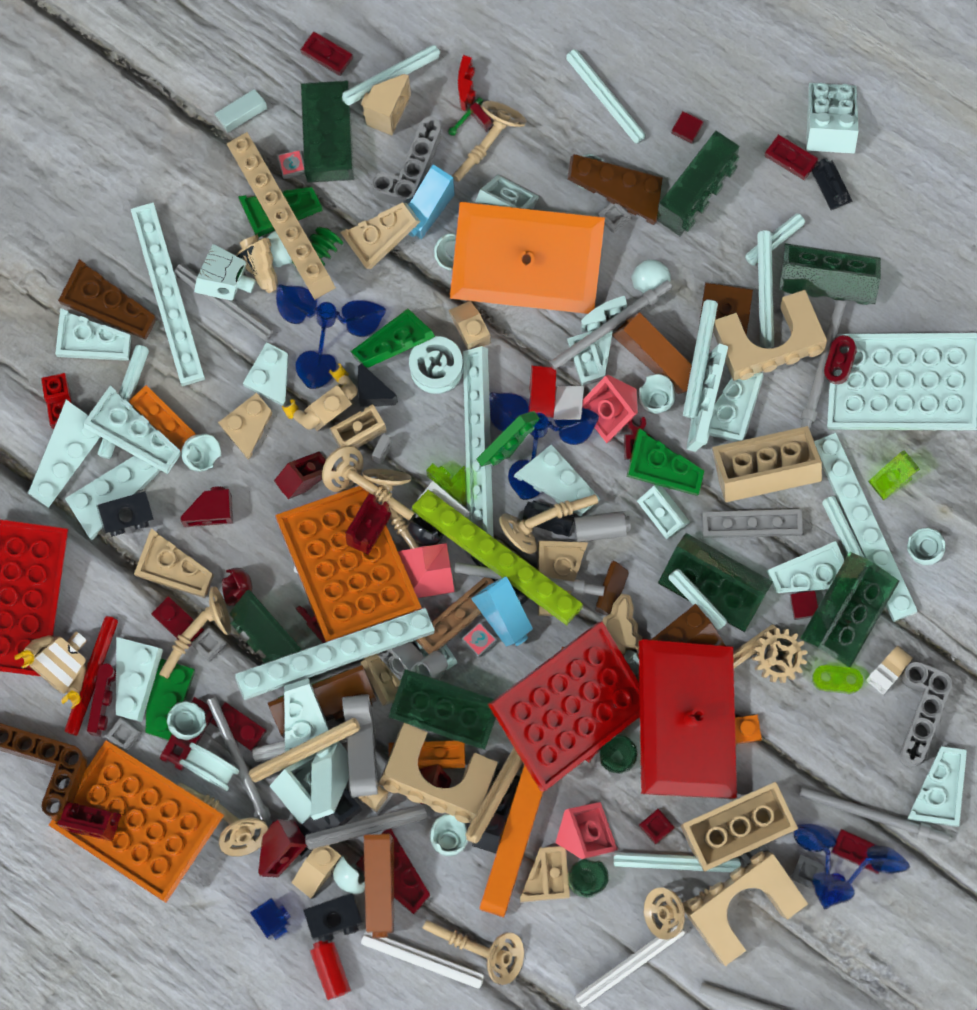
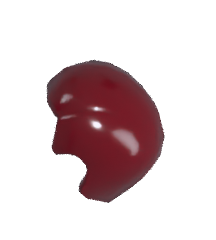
(235, 585)

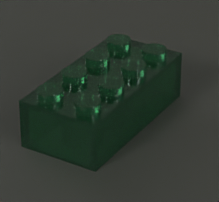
(327, 132)
(698, 184)

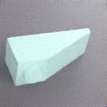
(328, 779)

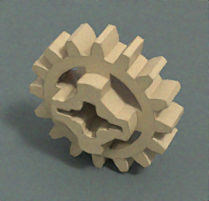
(785, 663)

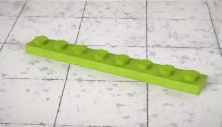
(497, 557)

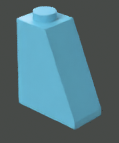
(431, 199)
(503, 612)

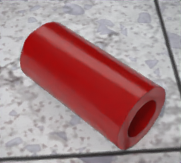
(330, 969)

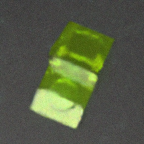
(894, 475)
(455, 486)

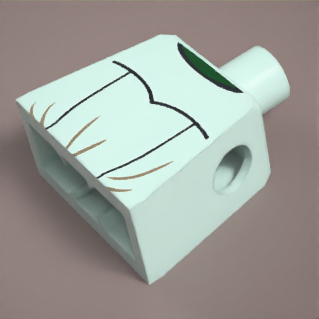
(223, 275)

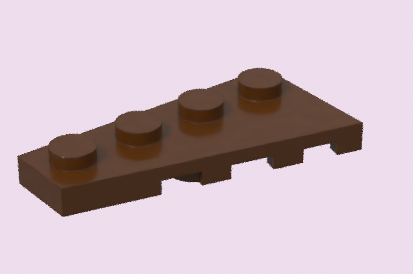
(620, 185)

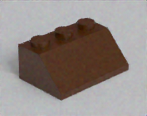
(690, 627)

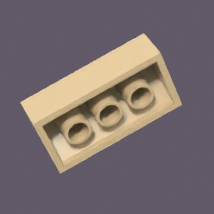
(767, 464)
(739, 826)

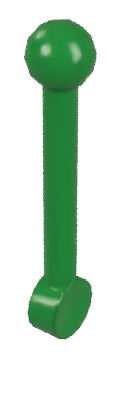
(453, 130)

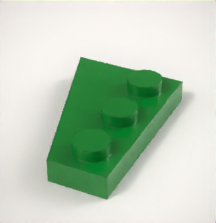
(301, 201)
(392, 339)
(508, 440)
(662, 467)
(164, 696)

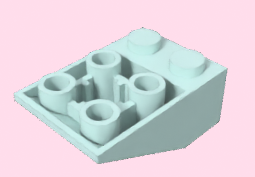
(832, 118)

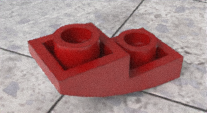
(465, 85)
(542, 390)
(55, 393)

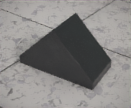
(373, 390)

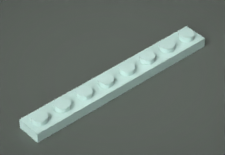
(167, 294)
(477, 437)
(862, 521)
(334, 654)

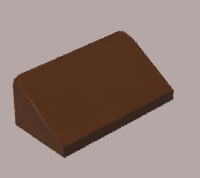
(614, 586)

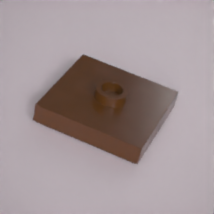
(729, 301)

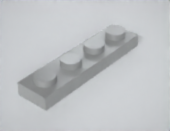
(752, 523)

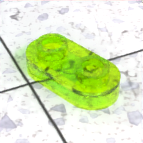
(837, 680)

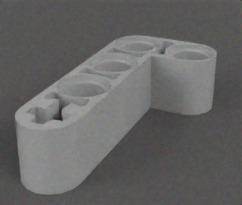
(412, 162)
(408, 657)
(921, 717)
(361, 747)

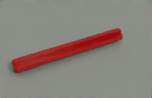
(96, 660)

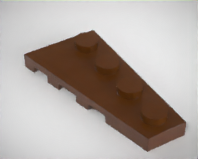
(99, 299)

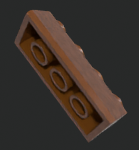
(330, 695)

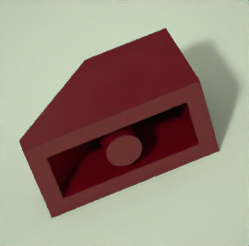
(300, 475)
(209, 509)
(280, 847)

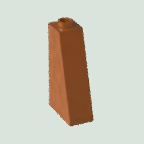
(654, 350)
(379, 884)

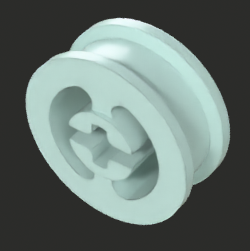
(444, 376)
(209, 766)

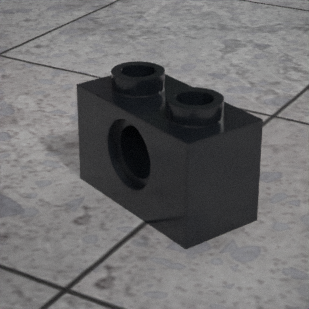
(139, 507)
(318, 915)

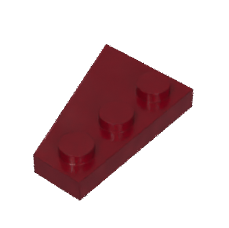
(408, 885)

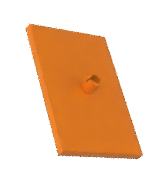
(527, 257)
(342, 583)
(158, 824)

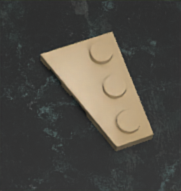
(379, 235)
(559, 561)
(171, 567)

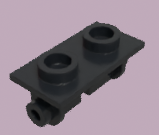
(831, 184)
(557, 525)

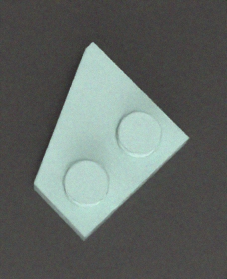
(593, 360)
(269, 374)

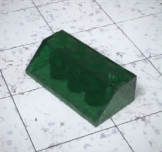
(830, 274)
(722, 580)
(850, 609)
(262, 629)
(443, 709)

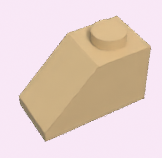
(470, 325)
(316, 870)

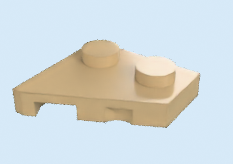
(247, 424)
(547, 876)

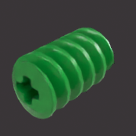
(323, 242)

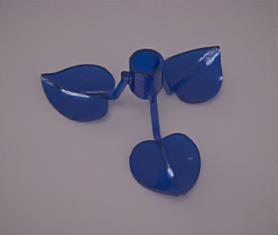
(360, 318)
(508, 407)
(833, 888)

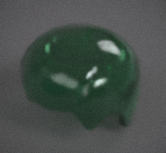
(618, 755)
(587, 878)

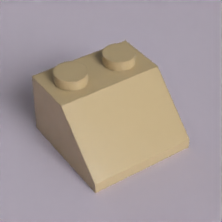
(386, 103)

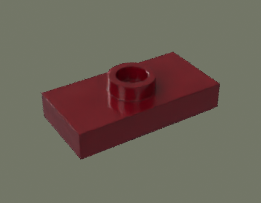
(852, 849)

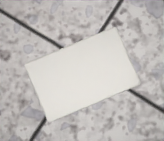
(568, 402)

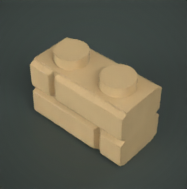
(359, 428)

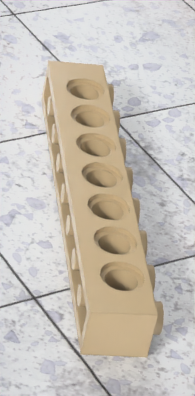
(281, 216)

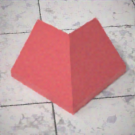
(614, 404)
(428, 570)
(586, 831)

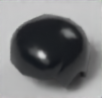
(423, 532)

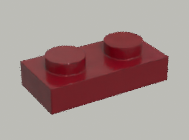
(326, 53)
(791, 157)
(174, 618)
(243, 729)

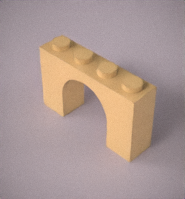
(747, 359)
(403, 777)
(710, 913)

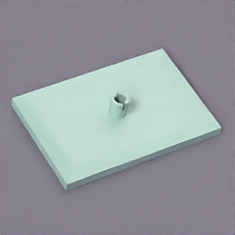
(908, 383)

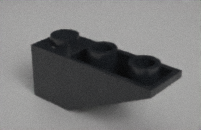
(345, 811)
(492, 835)

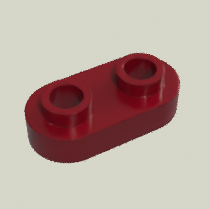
(840, 361)

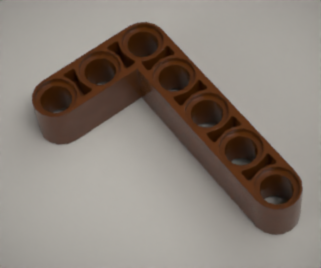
(59, 761)

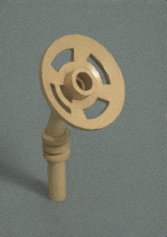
(500, 122)
(353, 473)
(388, 479)
(525, 527)
(215, 612)
(241, 830)
(667, 912)
(494, 955)

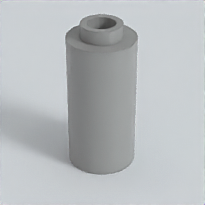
(601, 526)

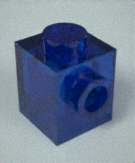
(272, 919)

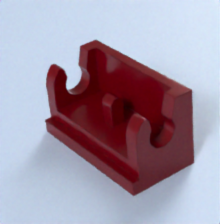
(368, 524)
(89, 821)

